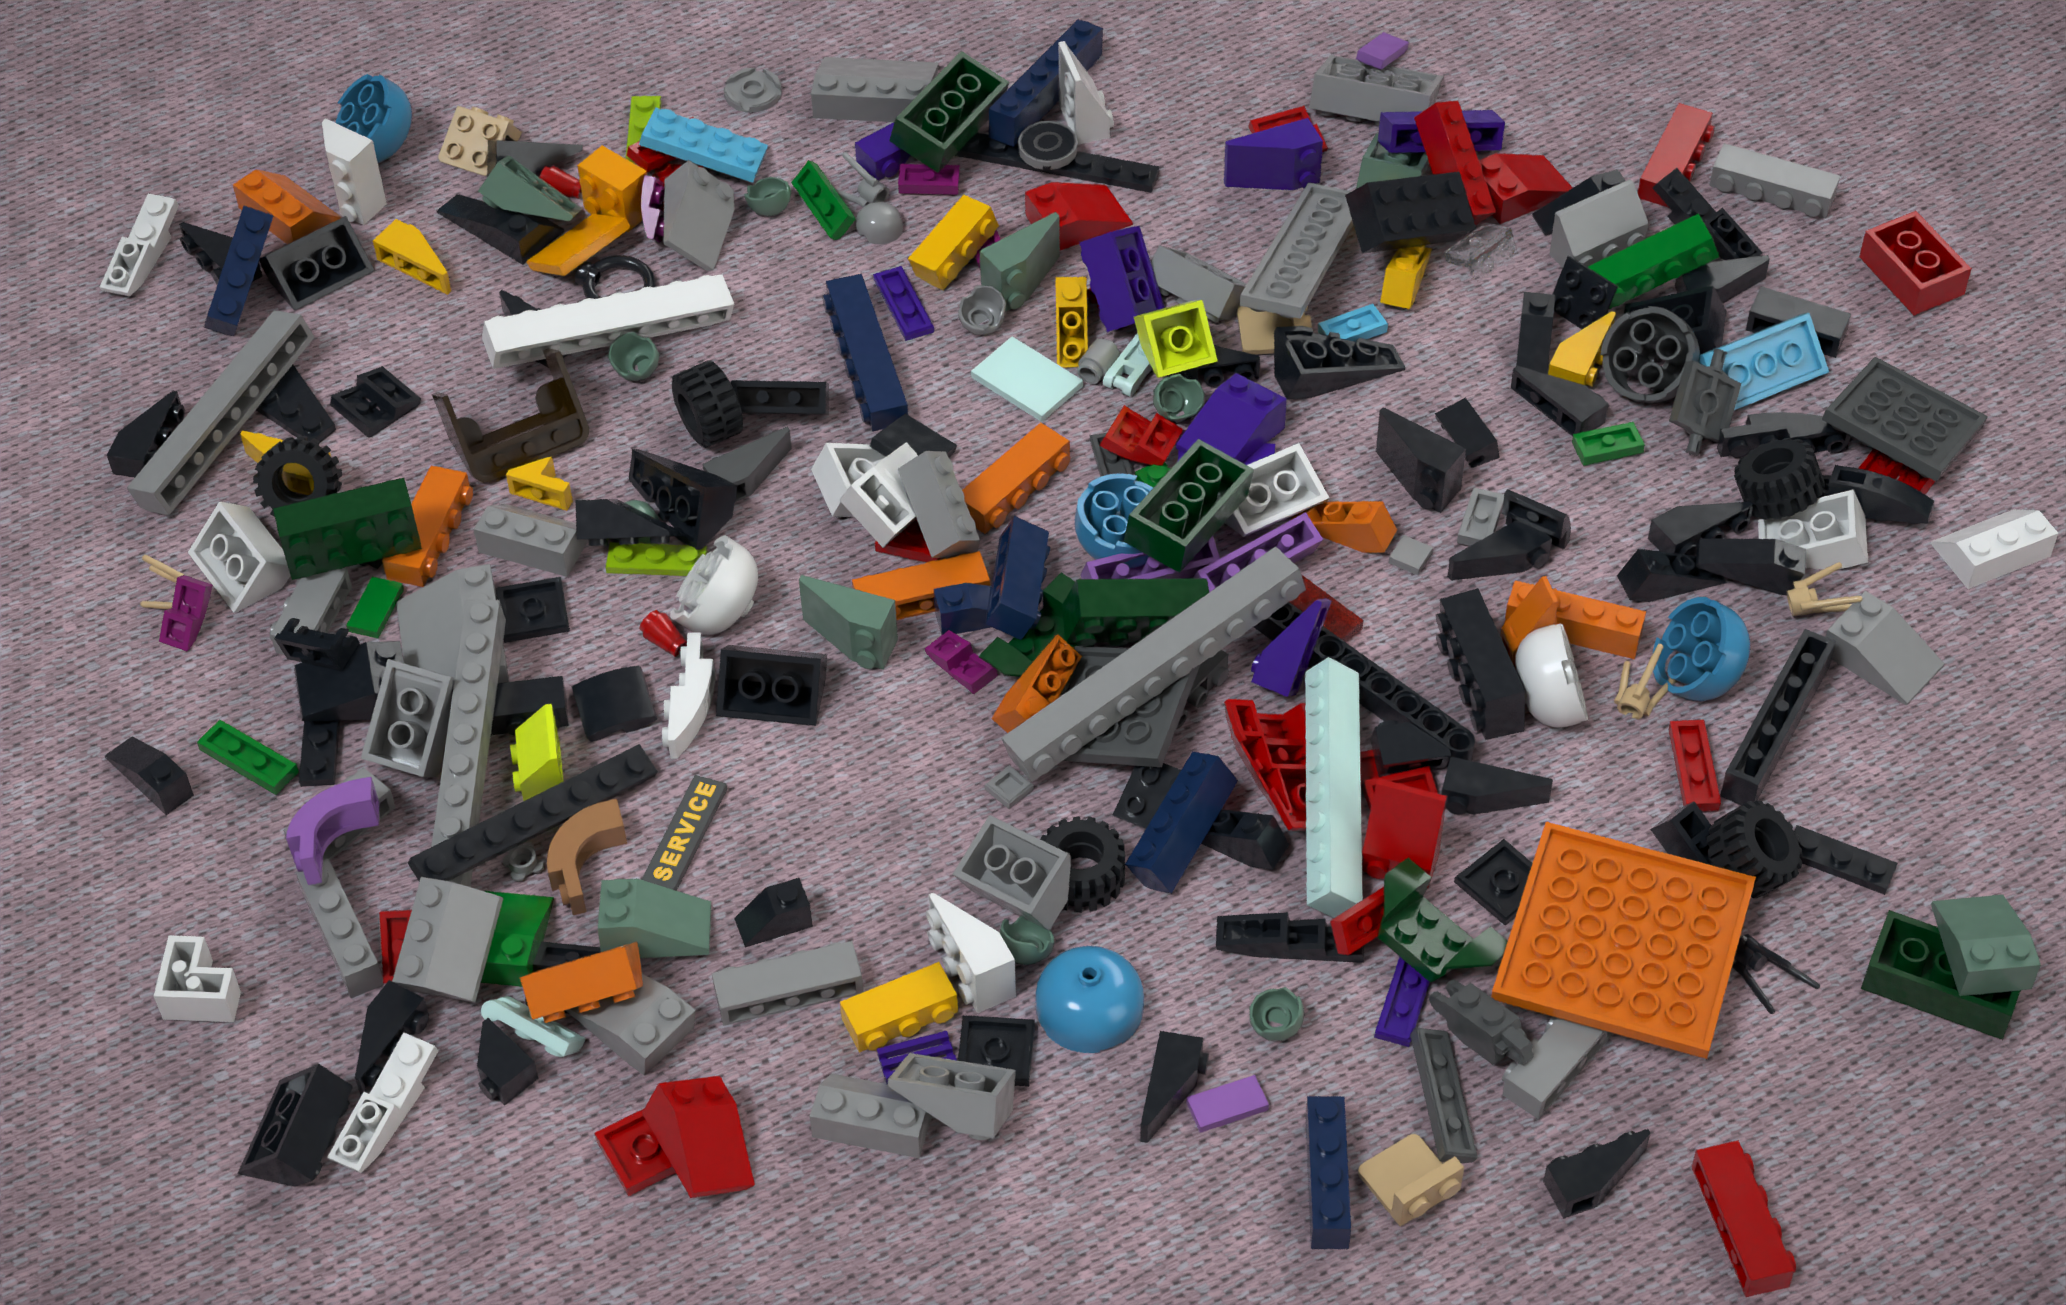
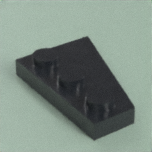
(296, 408)

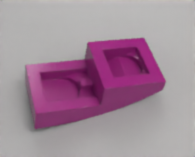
(185, 618)
(959, 661)

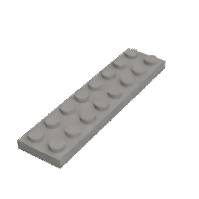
(1300, 253)

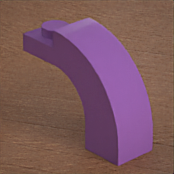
(325, 818)

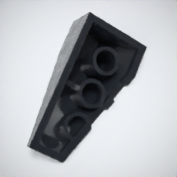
(508, 231)
(1319, 364)
(686, 496)

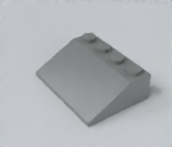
(867, 87)
(1364, 91)
(434, 618)

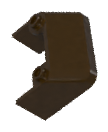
(552, 431)

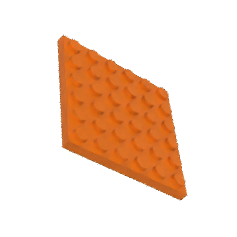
(1624, 939)

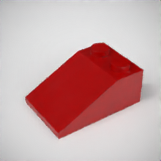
(1521, 183)
(1082, 210)
(1403, 826)
(701, 1135)

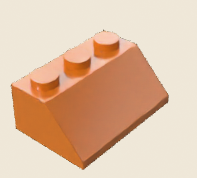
(293, 208)
(583, 982)

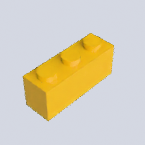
(953, 242)
(899, 1007)

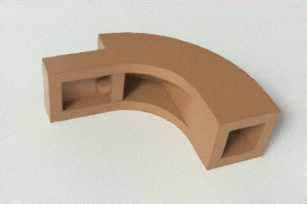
(578, 839)

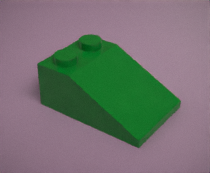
(516, 937)

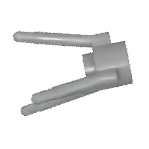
(869, 188)

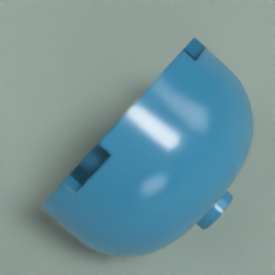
(377, 111)
(1104, 515)
(1710, 647)
(1089, 999)

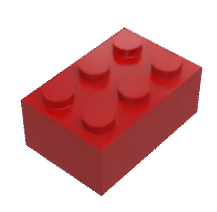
(1915, 262)

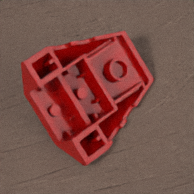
(1274, 755)

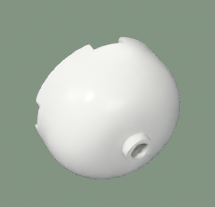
(729, 589)
(1550, 677)

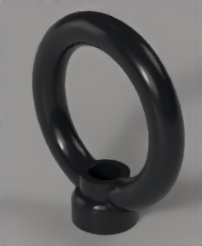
(590, 274)

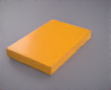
(578, 244)

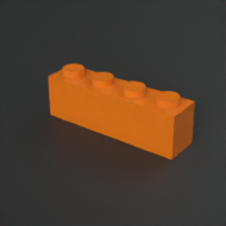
(1016, 476)
(436, 513)
(914, 585)
(1591, 621)

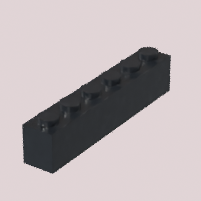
(1778, 718)

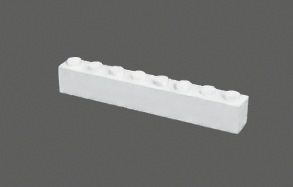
(602, 320)

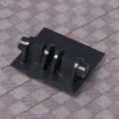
(1582, 294)
(1145, 793)

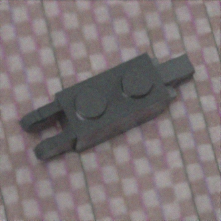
(1482, 1023)

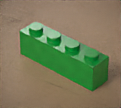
(1658, 259)

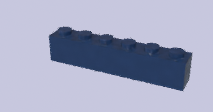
(1038, 87)
(865, 350)

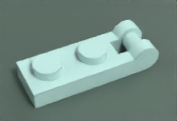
(1131, 362)
(556, 1038)

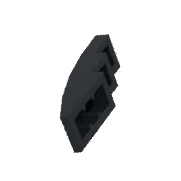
(1279, 937)

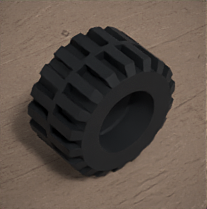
(707, 404)
(297, 451)
(1779, 478)
(1096, 843)
(1756, 843)

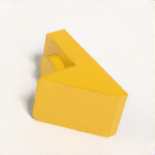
(538, 484)

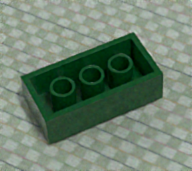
(948, 111)
(1188, 505)
(347, 528)
(1125, 608)
(1915, 971)

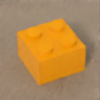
(611, 185)

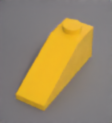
(409, 252)

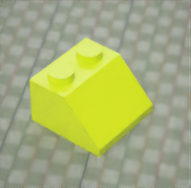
(1176, 338)
(537, 754)

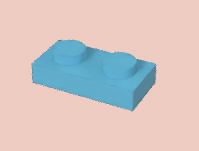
(1356, 324)

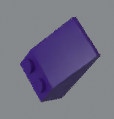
(1275, 158)
(1237, 419)

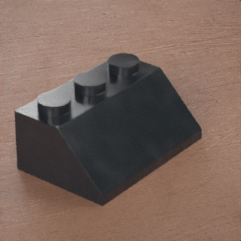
(317, 264)
(770, 684)
(297, 1127)

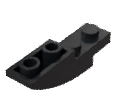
(1687, 201)
(1767, 427)
(1880, 495)

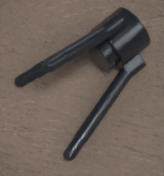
(1753, 955)

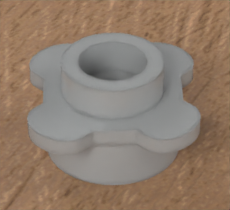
(522, 854)

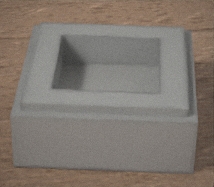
(1410, 555)
(1009, 787)

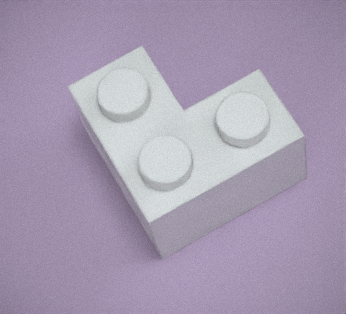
(191, 987)

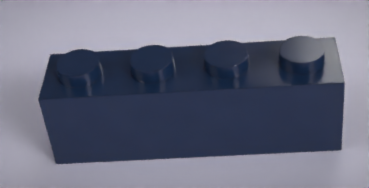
(238, 271)
(1018, 578)
(1181, 822)
(1328, 1172)

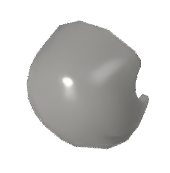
(879, 223)
(980, 305)

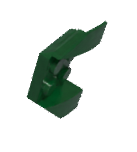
(1018, 655)
(1424, 933)

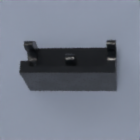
(1469, 431)
(316, 646)

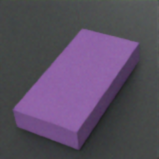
(1382, 51)
(1227, 1103)

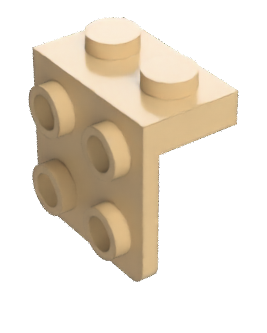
(469, 136)
(1258, 328)
(1410, 1178)

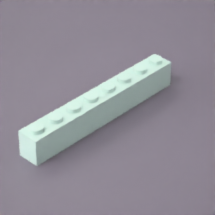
(1333, 788)

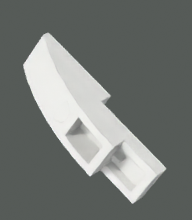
(142, 248)
(690, 699)
(386, 1106)

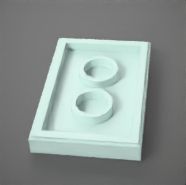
(1027, 379)

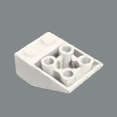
(881, 499)
(973, 953)

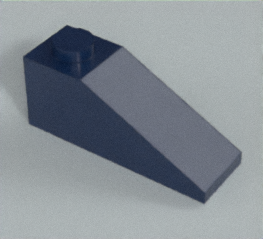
(962, 607)

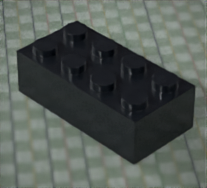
(1410, 212)
(1480, 665)

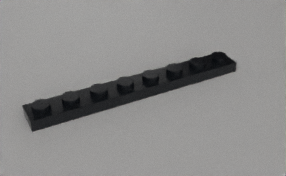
(1083, 167)
(533, 816)

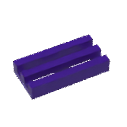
(914, 1045)

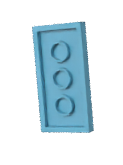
(703, 144)
(1773, 359)

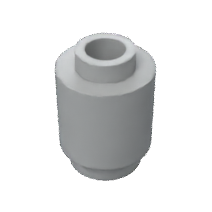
(1097, 360)

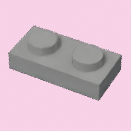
(1480, 516)

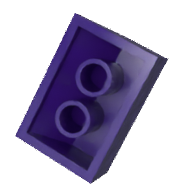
(1121, 276)

